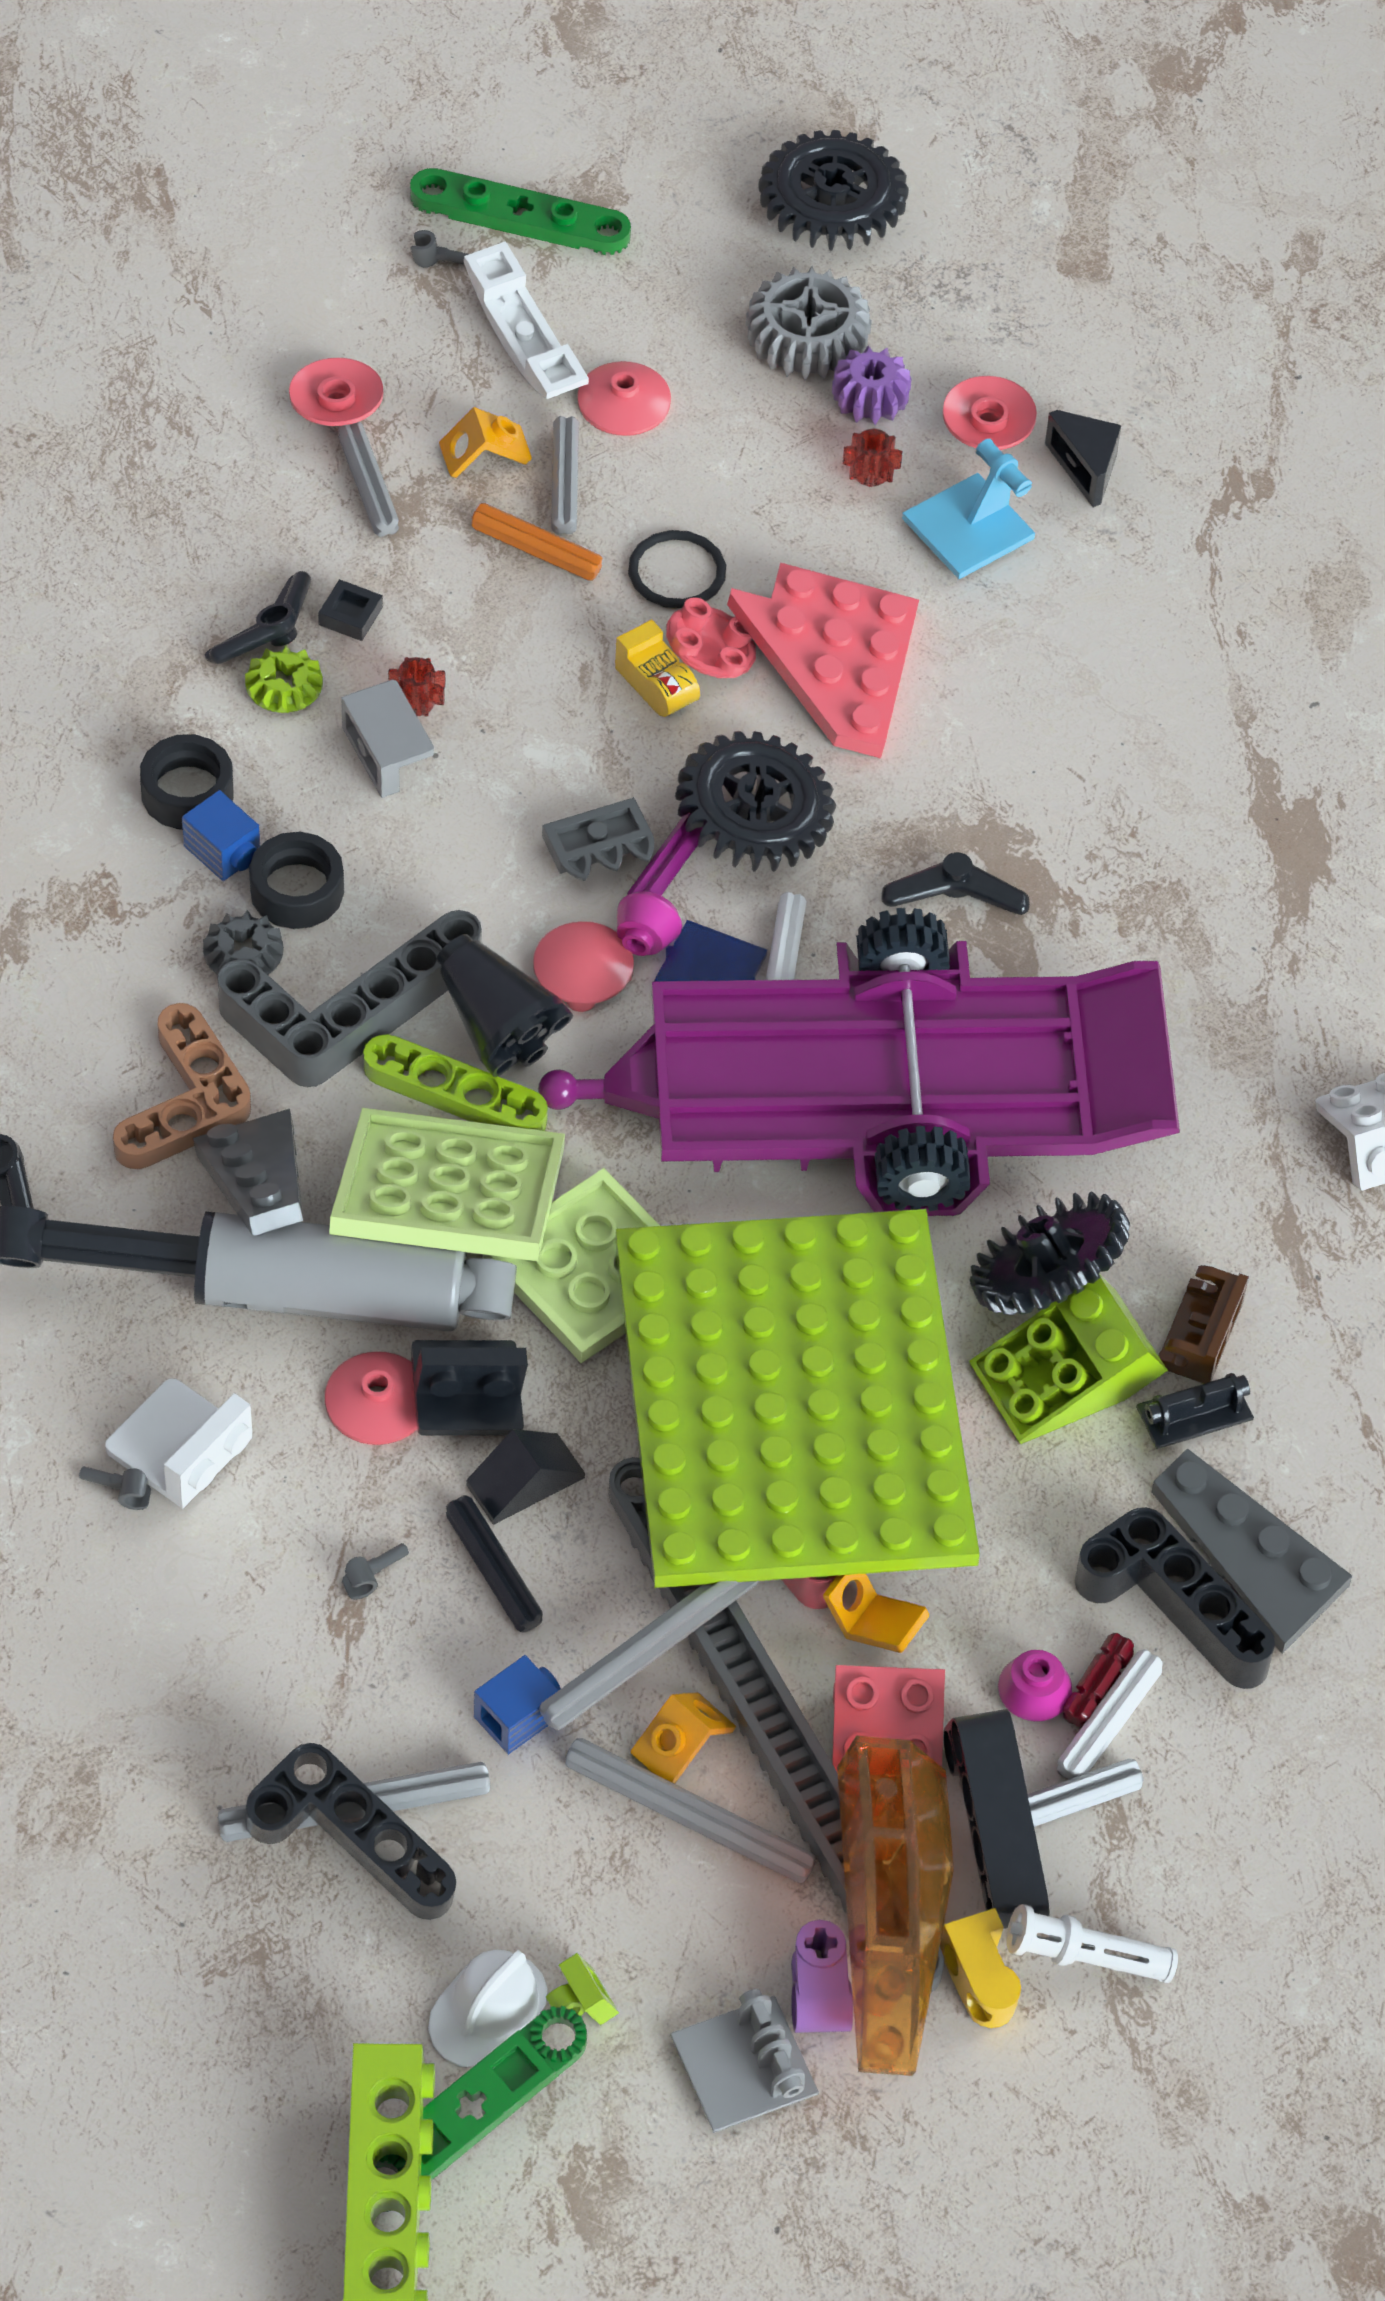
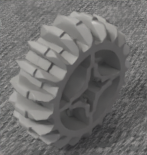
(780, 318)

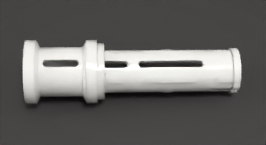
(1065, 1945)

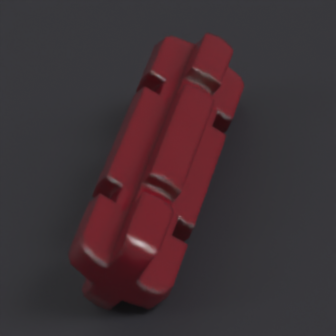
(1098, 1679)

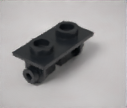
(1196, 1410)

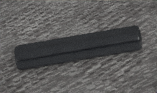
(494, 1563)

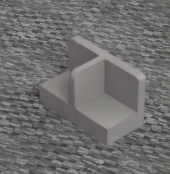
(384, 733)

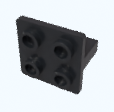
(468, 1386)

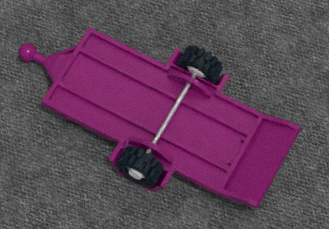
(899, 1067)

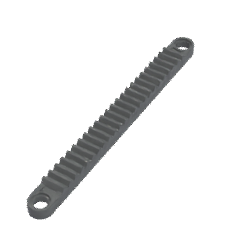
(760, 1705)

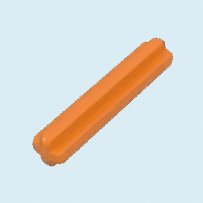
(537, 541)

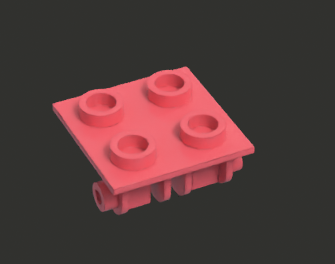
(888, 1705)

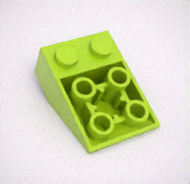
(1068, 1362)

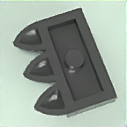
(599, 837)

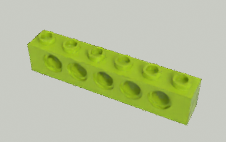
(379, 2075)

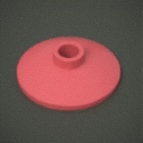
(336, 391)
(624, 398)
(989, 410)
(367, 1414)

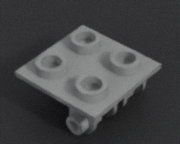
(744, 2062)

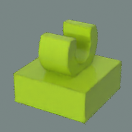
(583, 1991)

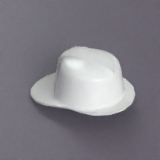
(486, 2006)

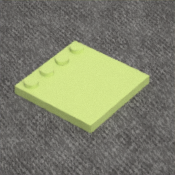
(448, 1184)

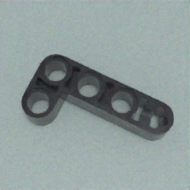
(1235, 1645)
(998, 1811)
(356, 1838)

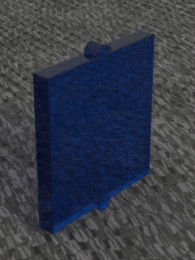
(710, 956)

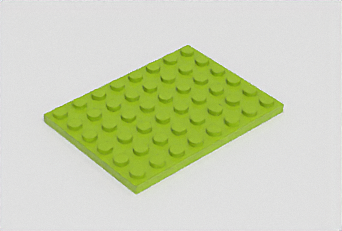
(794, 1399)

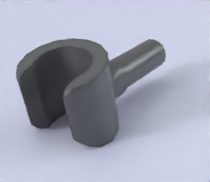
(427, 253)
(132, 1485)
(359, 1572)

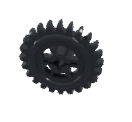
(835, 200)
(735, 821)
(1051, 1256)

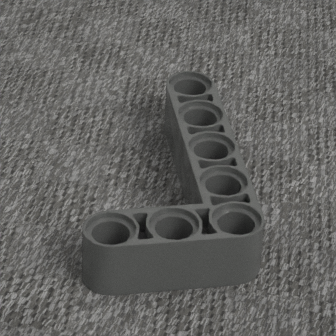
(356, 1005)

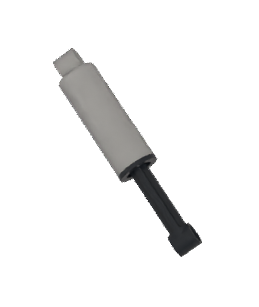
(281, 1270)

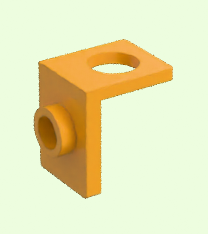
(484, 433)
(874, 1617)
(679, 1734)

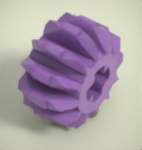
(871, 385)

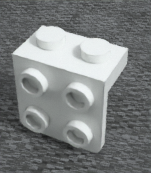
(1361, 1118)
(181, 1439)

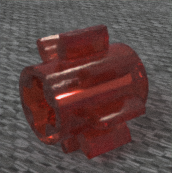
(872, 457)
(420, 684)

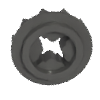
(266, 943)

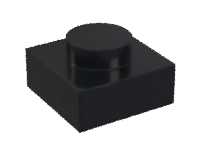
(350, 610)

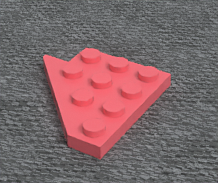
(834, 648)

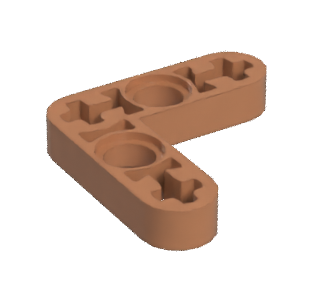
(199, 1102)

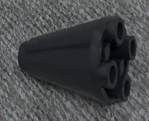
(500, 1005)

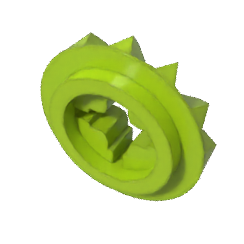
(276, 694)

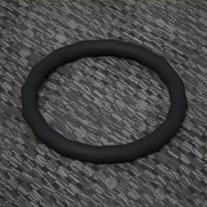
(676, 535)

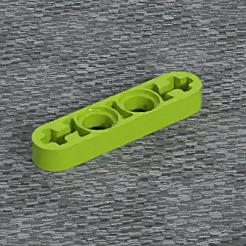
(459, 1080)

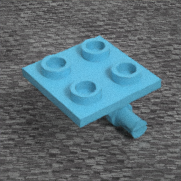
(973, 518)

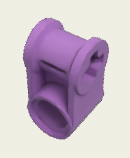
(821, 1986)

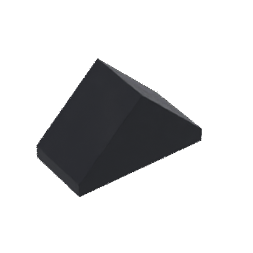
(1084, 450)
(523, 1472)

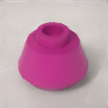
(647, 923)
(1035, 1686)

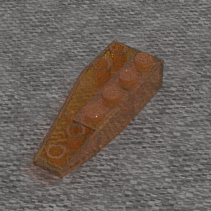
(895, 1893)

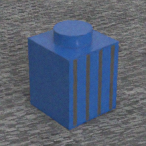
(221, 835)
(511, 1702)

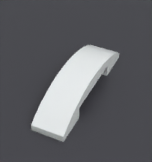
(520, 324)

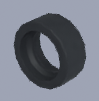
(178, 752)
(295, 849)

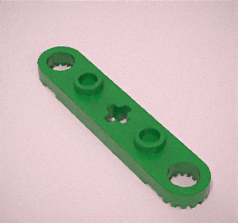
(546, 218)
(505, 2083)

